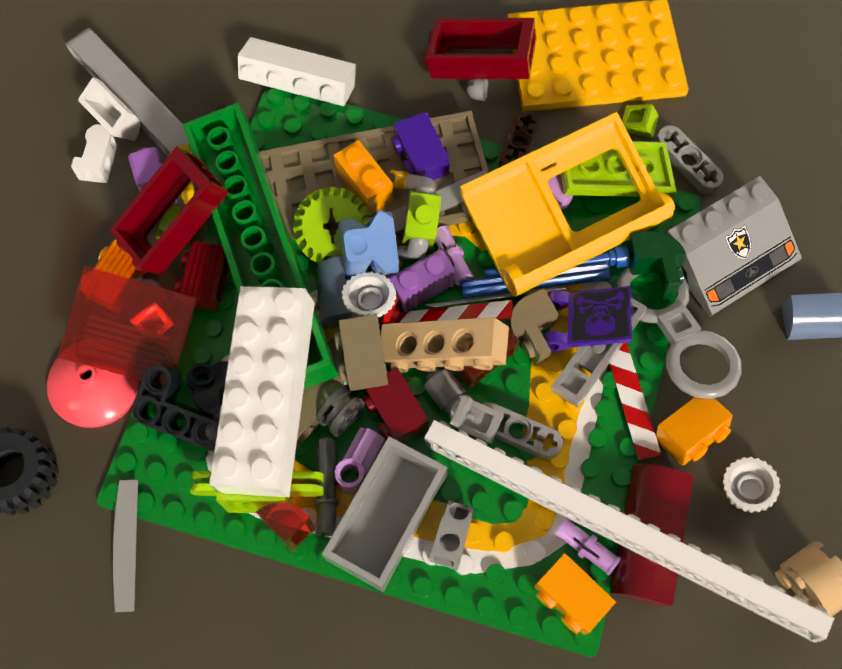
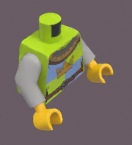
(420, 214)

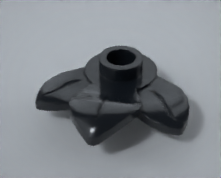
(208, 394)

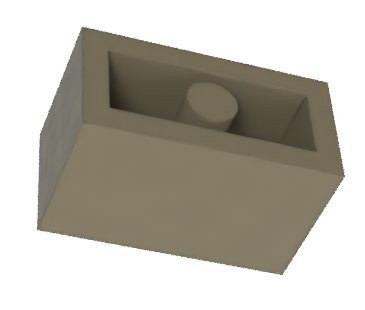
(362, 351)

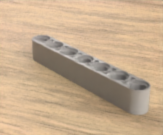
(104, 65)

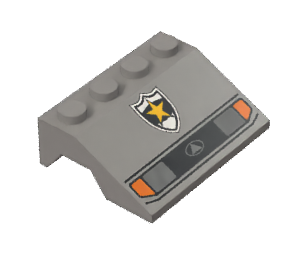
(735, 245)

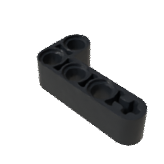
(169, 408)

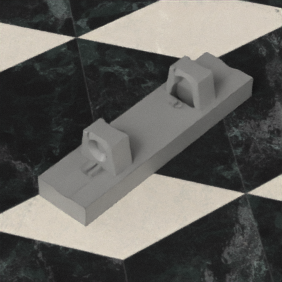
(573, 383)

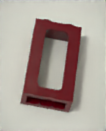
(481, 34)
(154, 201)

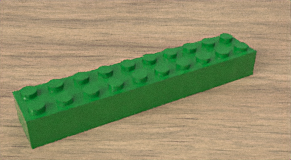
(251, 220)

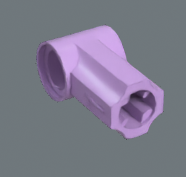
(359, 458)

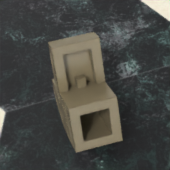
(528, 319)

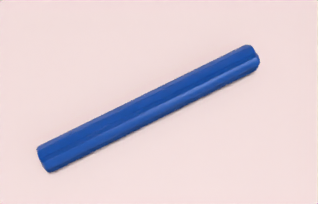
(576, 275)

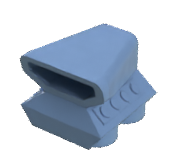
(369, 245)

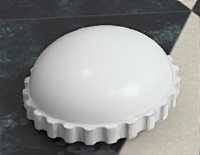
(368, 294)
(751, 484)

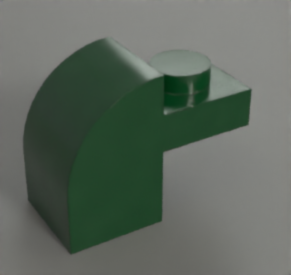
(660, 255)

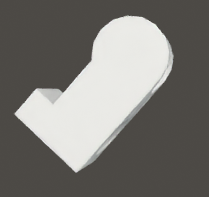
(97, 156)

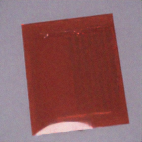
(126, 325)

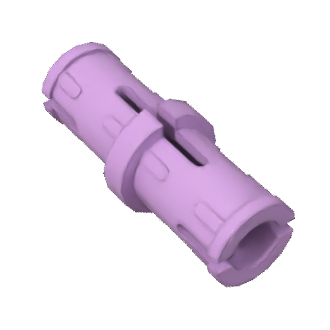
(454, 254)
(587, 546)

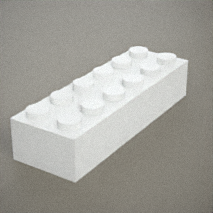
(263, 392)

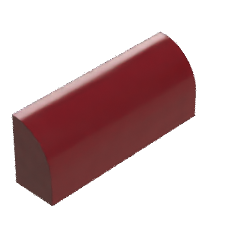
(657, 498)

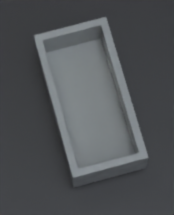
(385, 514)

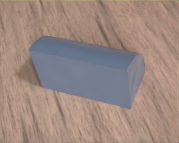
(330, 283)
(813, 316)

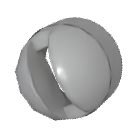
(478, 89)

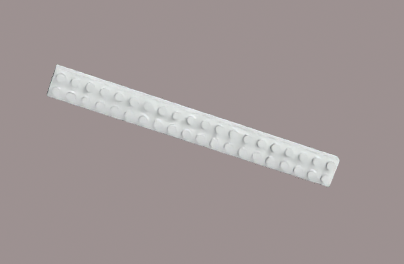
(629, 532)

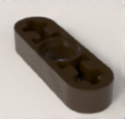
(517, 134)

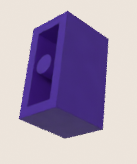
(420, 147)

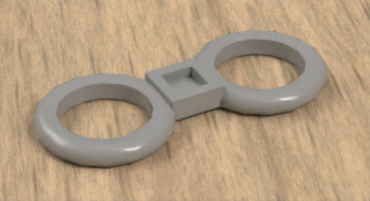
(684, 331)

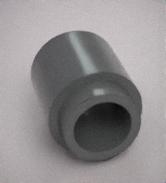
(444, 388)

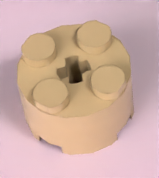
(814, 577)

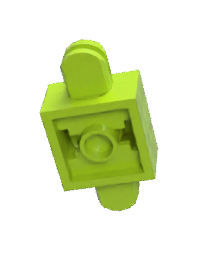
(301, 486)

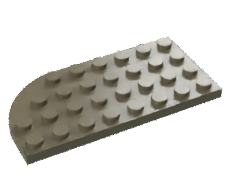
(311, 166)

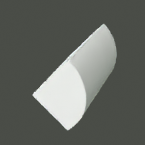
(110, 110)

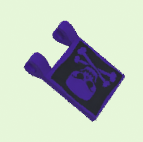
(593, 317)

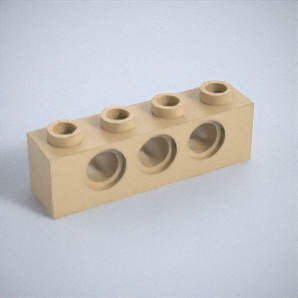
(487, 335)

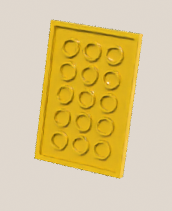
(602, 56)

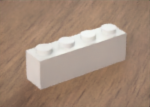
(296, 71)

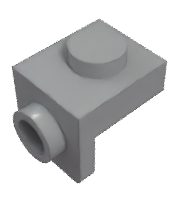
(475, 419)

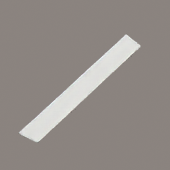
(487, 297)

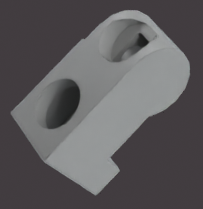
(451, 535)

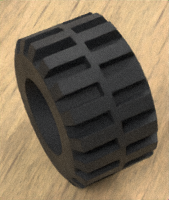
(37, 471)

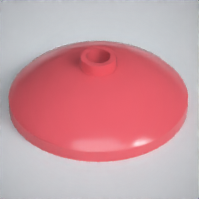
(90, 401)

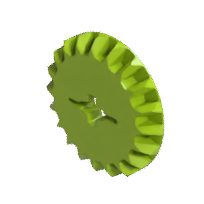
(316, 211)

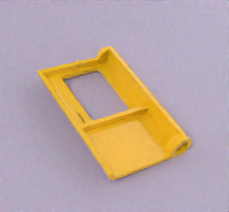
(525, 224)

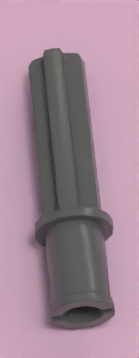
(326, 503)

